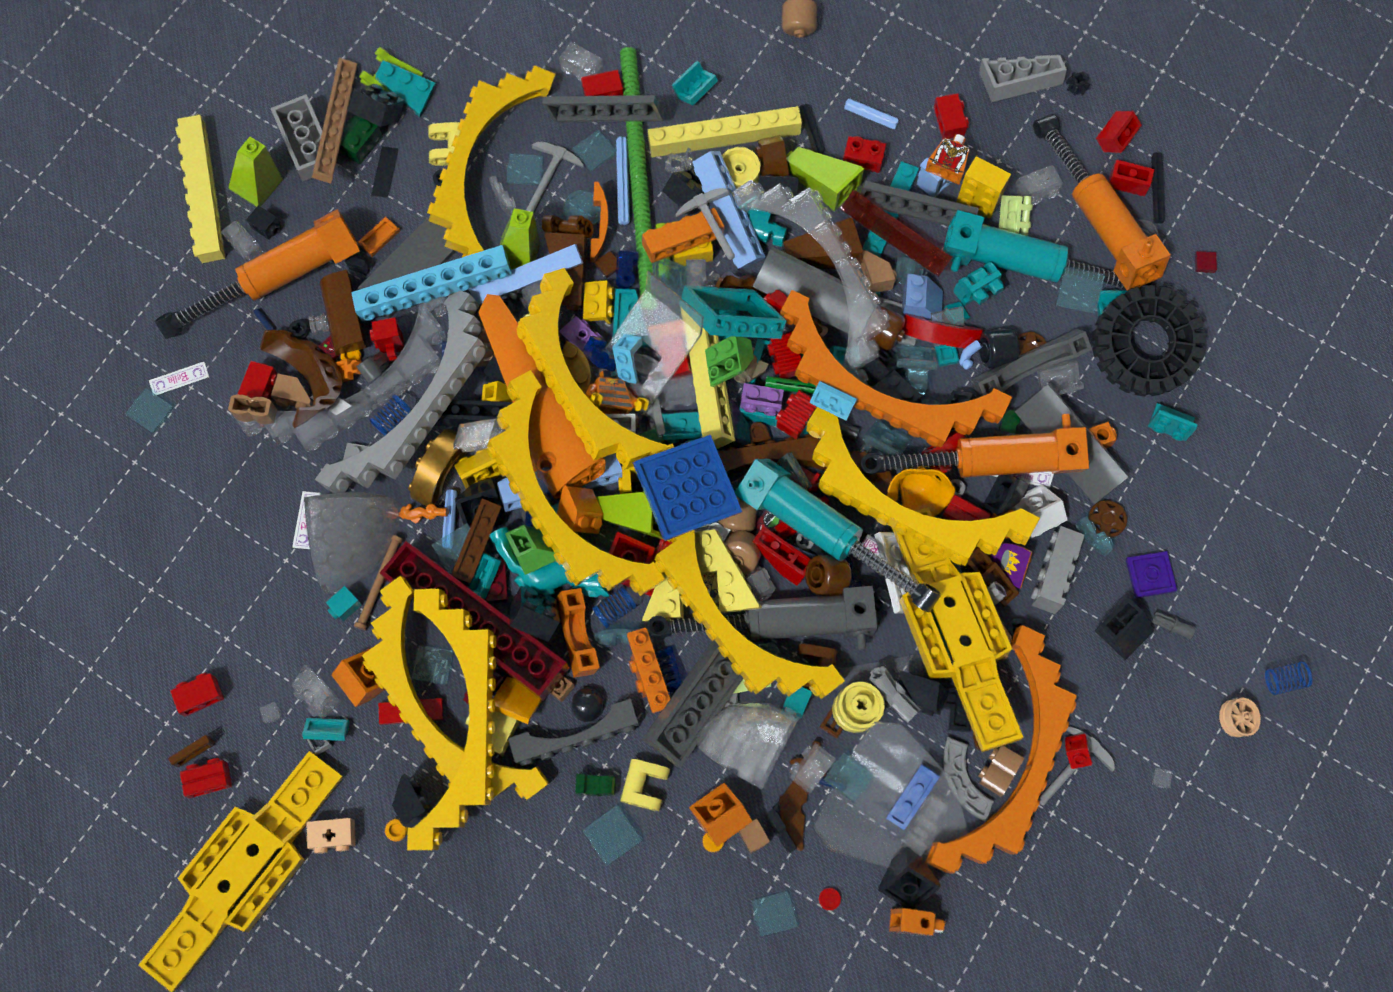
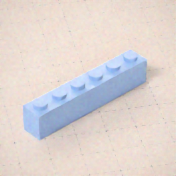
(737, 226)
(512, 501)

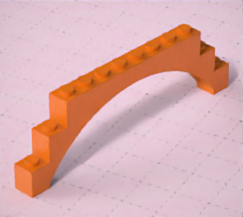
(920, 420)
(1050, 716)

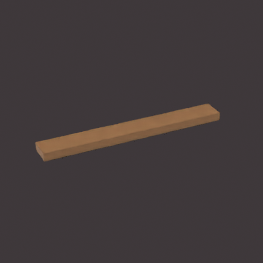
(334, 121)

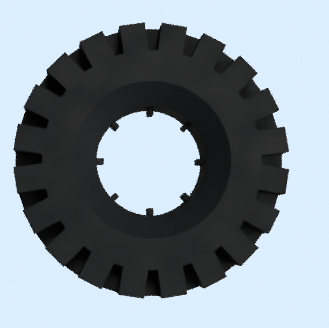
(1123, 363)

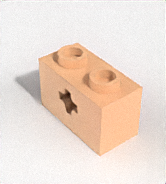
(319, 830)

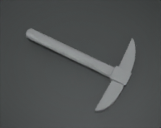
(558, 154)
(701, 202)
(1094, 747)

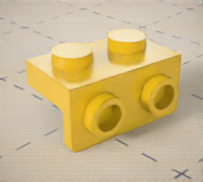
(598, 301)
(625, 482)

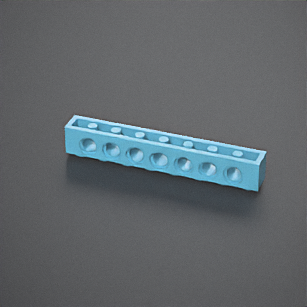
(379, 299)

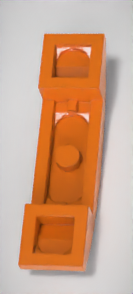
(597, 244)

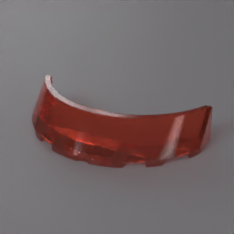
(896, 233)

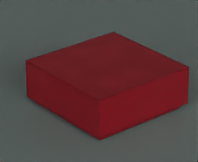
(1205, 262)

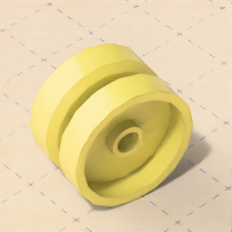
(742, 165)
(866, 698)

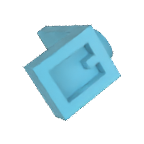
(624, 359)

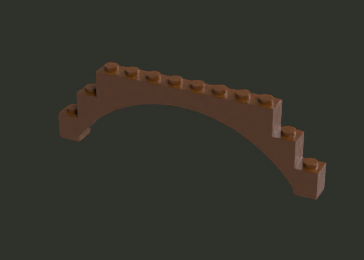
(741, 459)

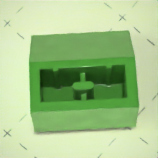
(728, 359)
(530, 548)

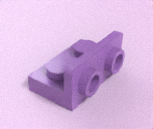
(761, 399)

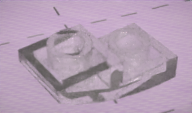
(502, 196)

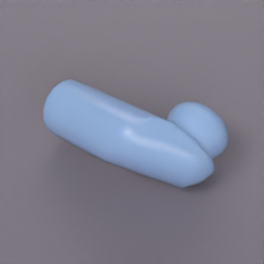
(967, 353)

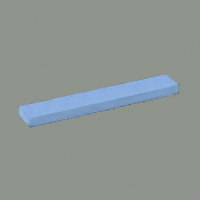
(528, 274)

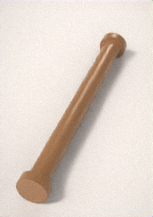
(377, 585)

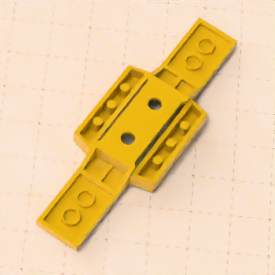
(973, 616)
(227, 859)

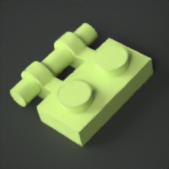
(1011, 214)

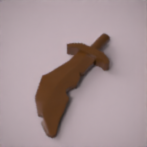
(791, 809)

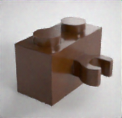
(772, 156)

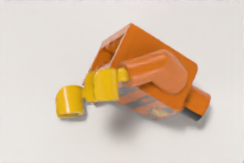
(613, 396)

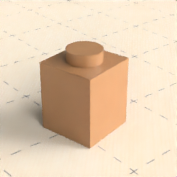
(754, 836)

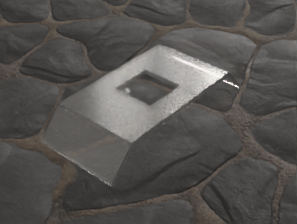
(666, 326)

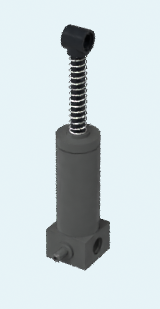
(795, 618)

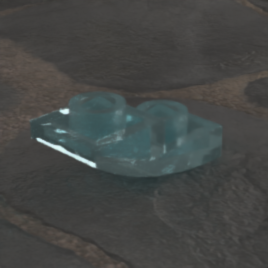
(1099, 541)
(610, 636)

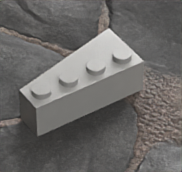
(1021, 76)
(1058, 568)

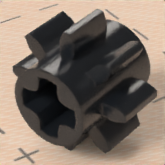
(1078, 83)
(882, 599)

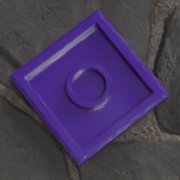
(1151, 574)

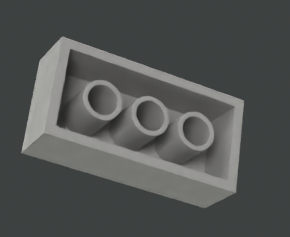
(300, 132)

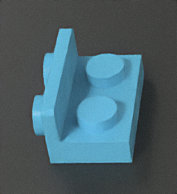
(832, 400)

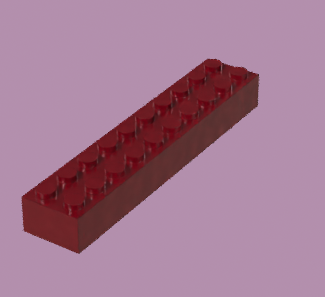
(515, 650)

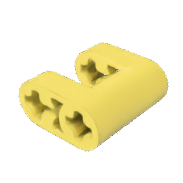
(442, 131)
(635, 783)

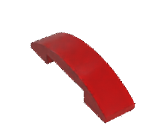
(940, 332)

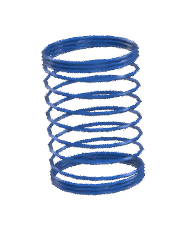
(377, 425)
(630, 603)
(1277, 682)

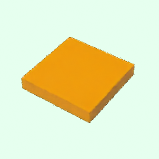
(516, 701)

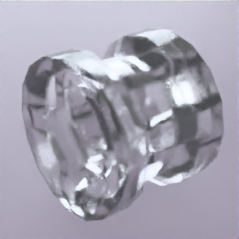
(319, 323)

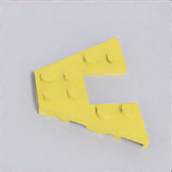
(712, 556)

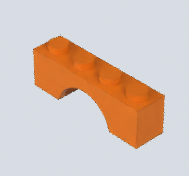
(572, 616)

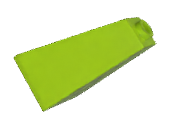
(254, 173)
(828, 175)
(521, 238)
(630, 511)

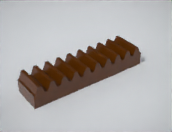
(475, 540)

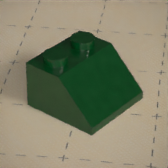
(359, 138)

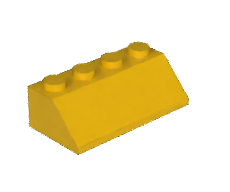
(477, 468)

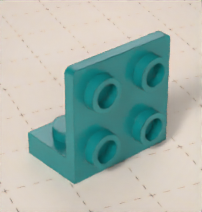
(1172, 422)

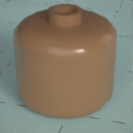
(799, 17)
(741, 522)
(743, 550)

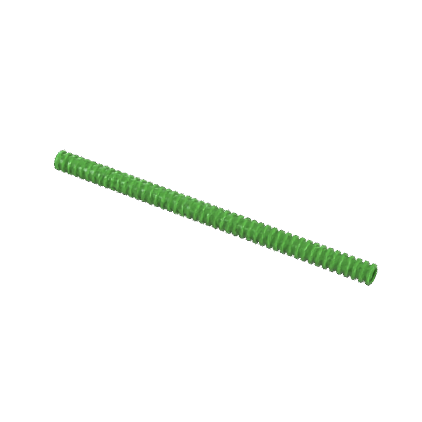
(637, 164)

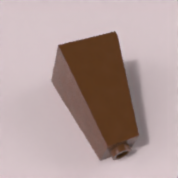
(559, 241)
(810, 251)

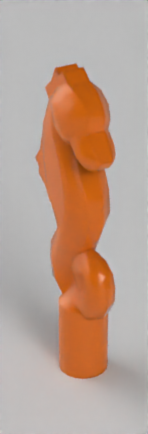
(416, 514)

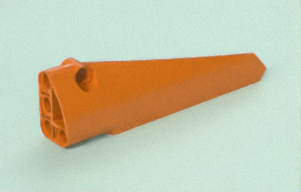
(550, 433)

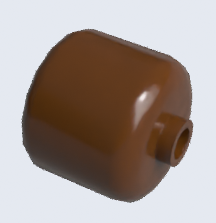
(888, 338)
(827, 575)

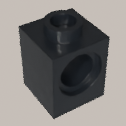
(263, 222)

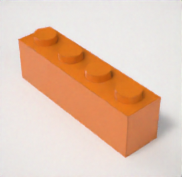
(679, 236)

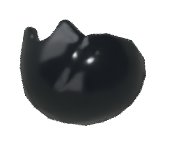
(587, 704)

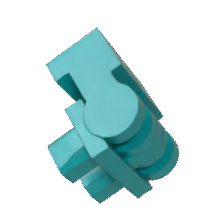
(978, 284)

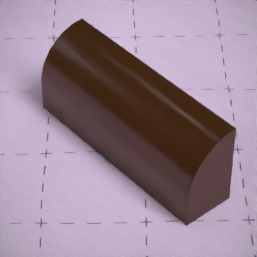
(340, 311)

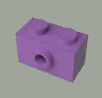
(577, 333)

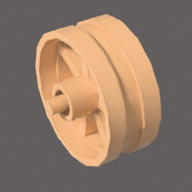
(1249, 717)

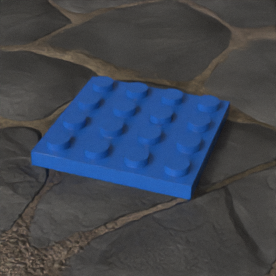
(687, 487)

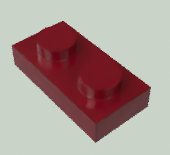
(498, 589)

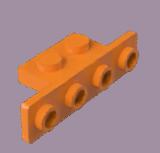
(647, 670)

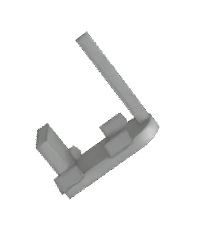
(319, 750)

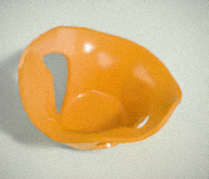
(922, 489)

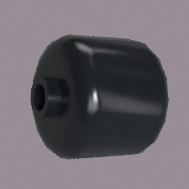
(998, 347)

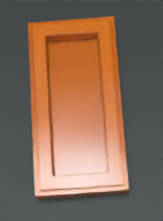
(378, 236)

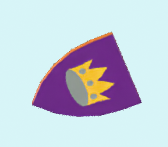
(1013, 562)

